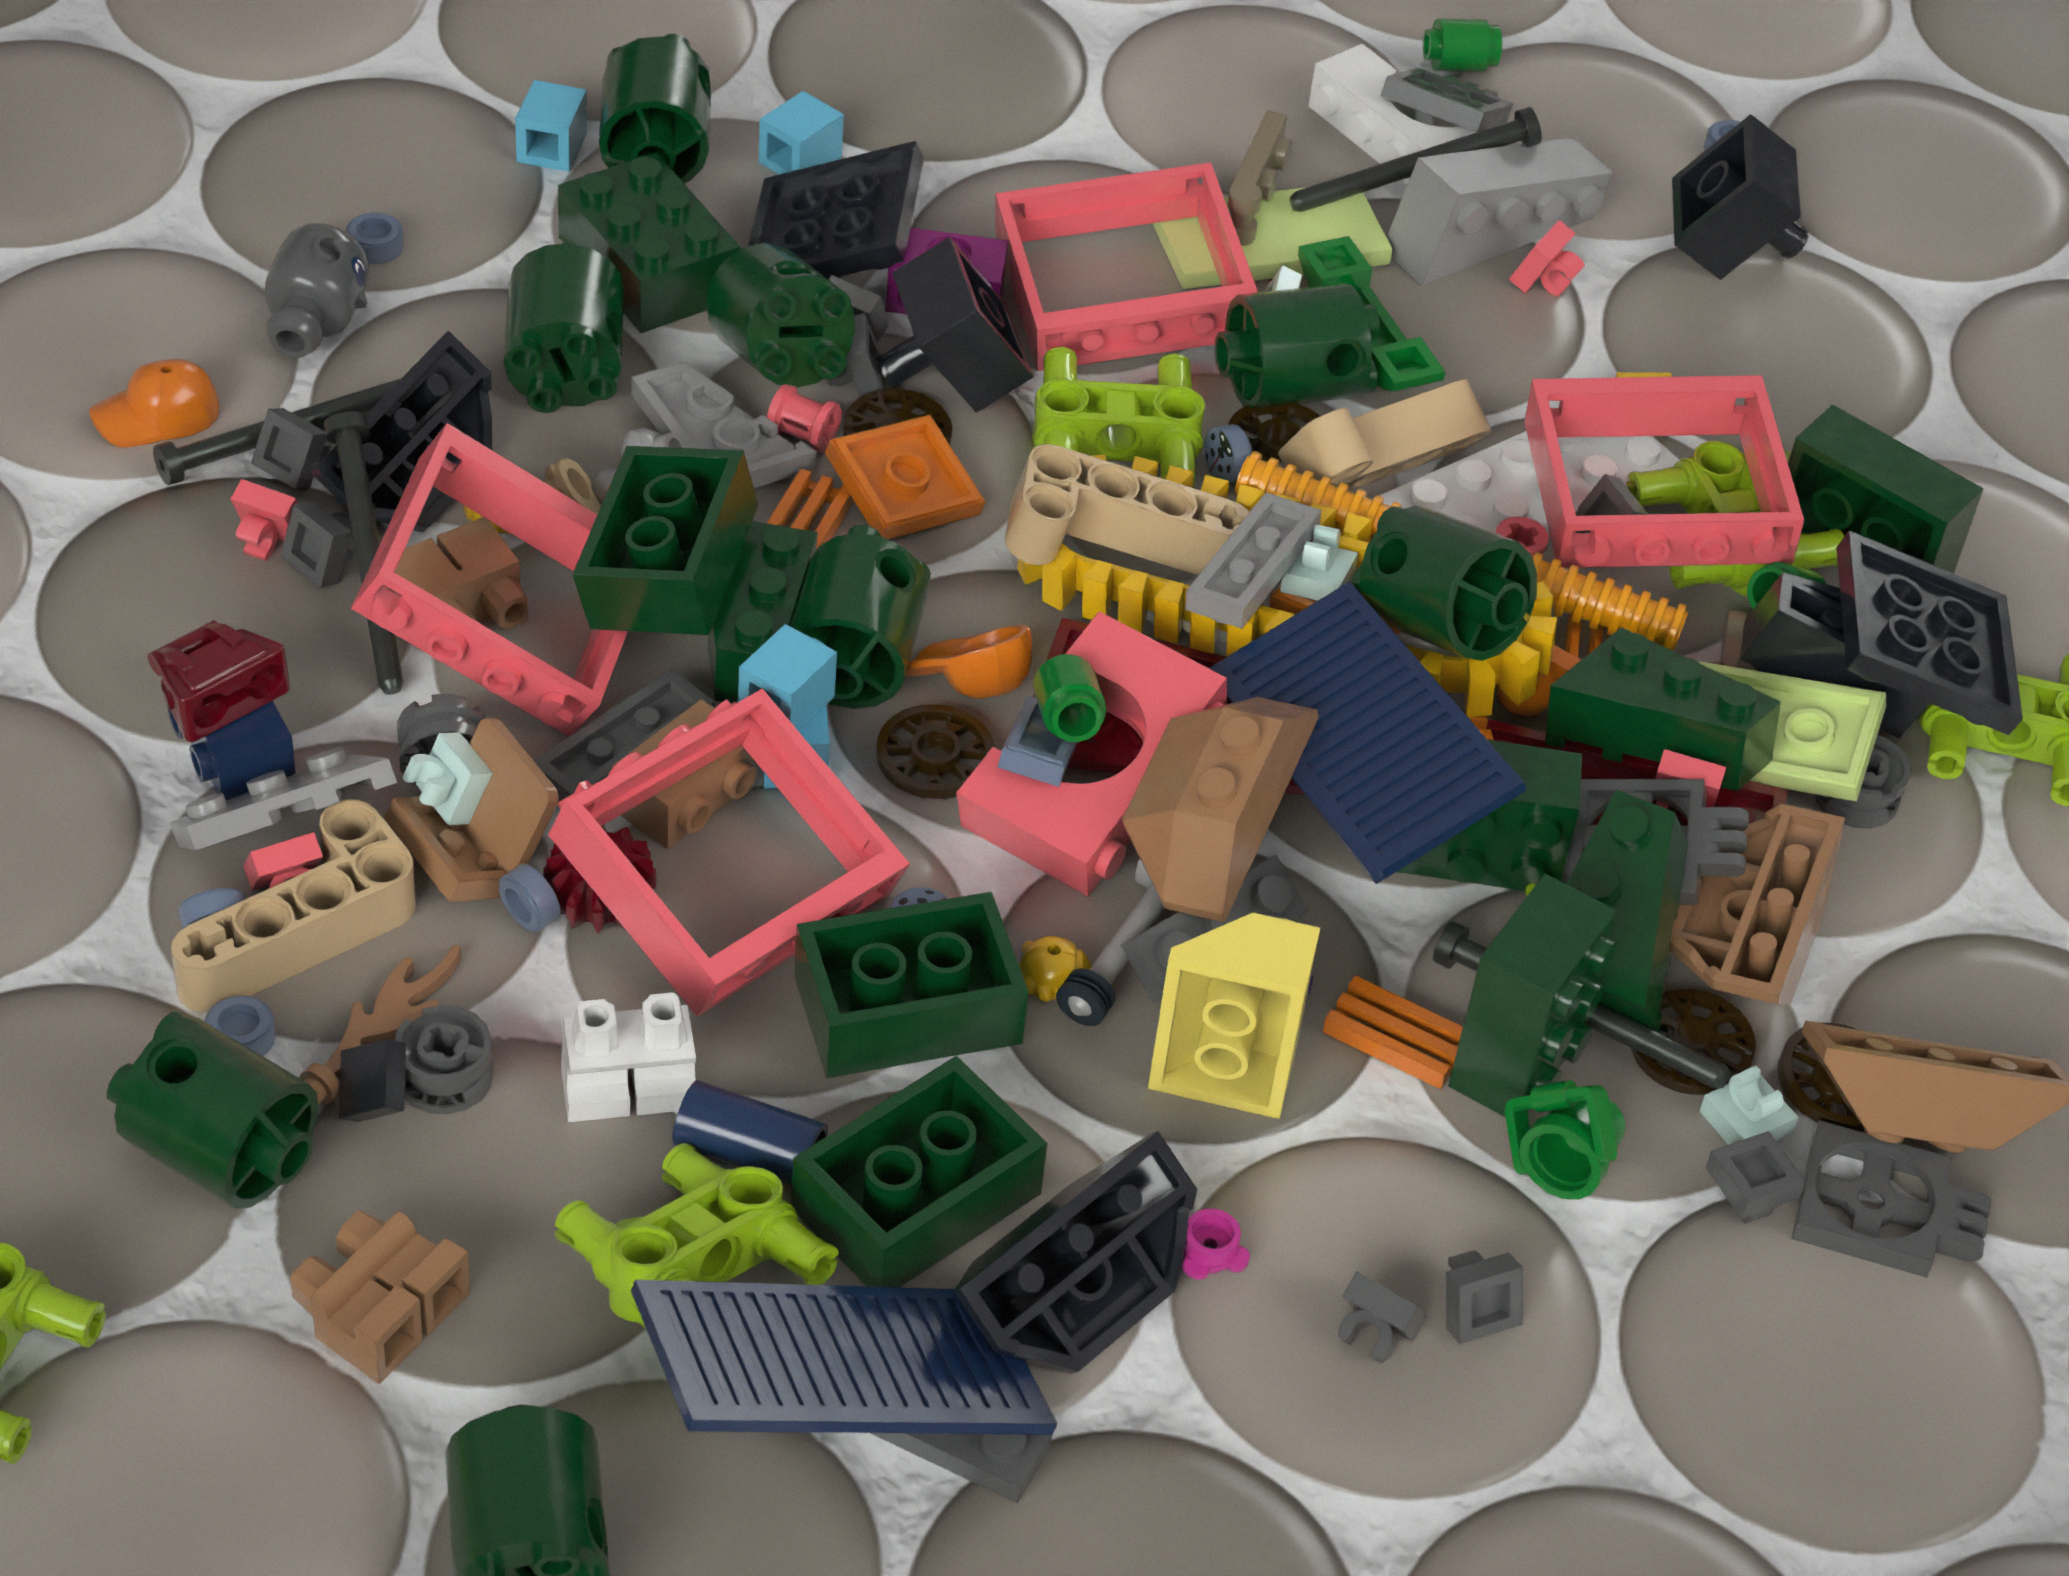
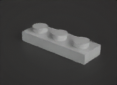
(1252, 560)

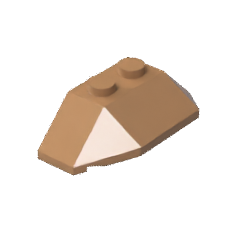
(1213, 799)
(1760, 926)
(1937, 1089)

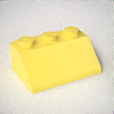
(1234, 1013)

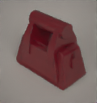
(218, 676)

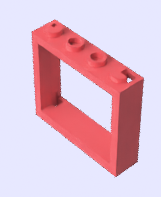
(1115, 202)
(1664, 409)
(529, 512)
(804, 780)

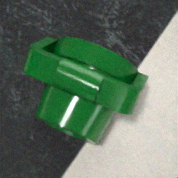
(1572, 1144)

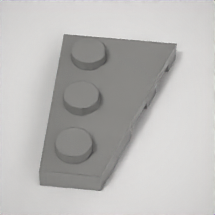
(706, 418)
(218, 820)

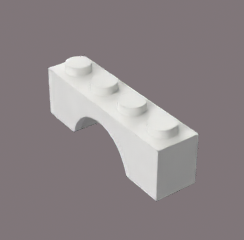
(1349, 97)

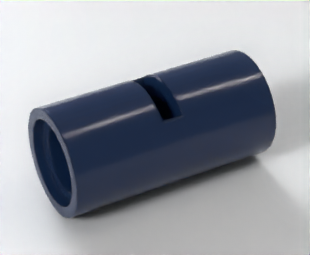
(744, 1130)

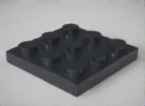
(843, 211)
(1928, 633)

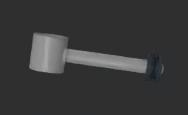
(1088, 992)

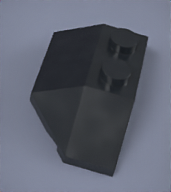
(438, 390)
(1085, 1261)

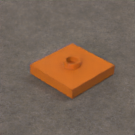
(905, 477)

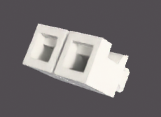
(606, 1043)

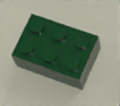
(652, 235)
(1880, 489)
(666, 540)
(1520, 837)
(910, 984)
(1534, 995)
(918, 1175)

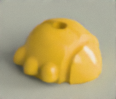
(1048, 964)

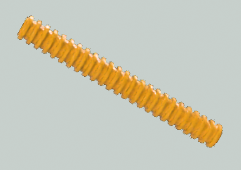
(1571, 591)

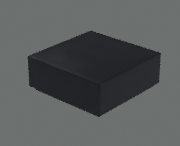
(372, 1080)

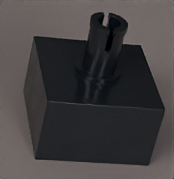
(1738, 199)
(957, 328)

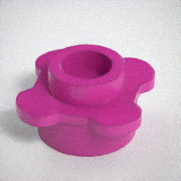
(1215, 1229)

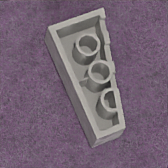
(1491, 202)

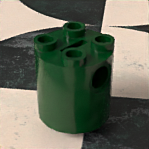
(658, 103)
(781, 315)
(564, 327)
(1298, 346)
(1448, 581)
(867, 606)
(215, 1111)
(526, 1495)

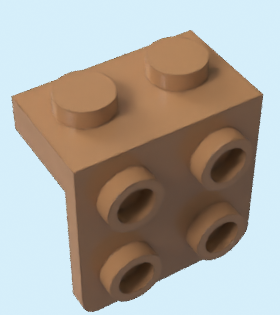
(503, 832)

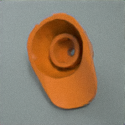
(160, 404)
(981, 663)

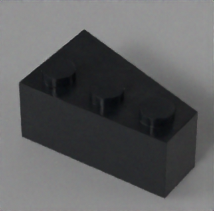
(1801, 636)

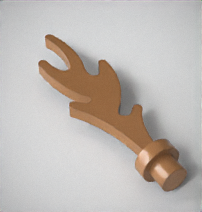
(391, 1008)

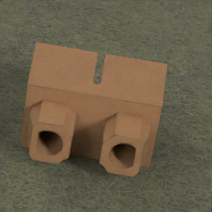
(470, 572)
(383, 1293)

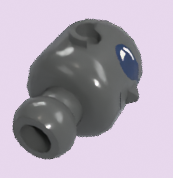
(314, 287)

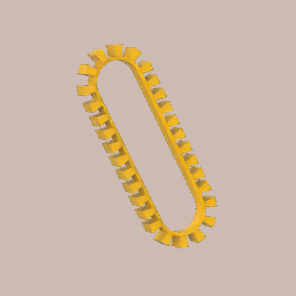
(1138, 591)

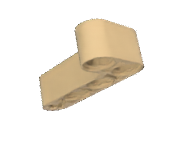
(1388, 438)
(1116, 509)
(278, 933)

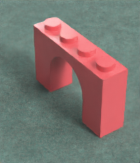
(1079, 828)

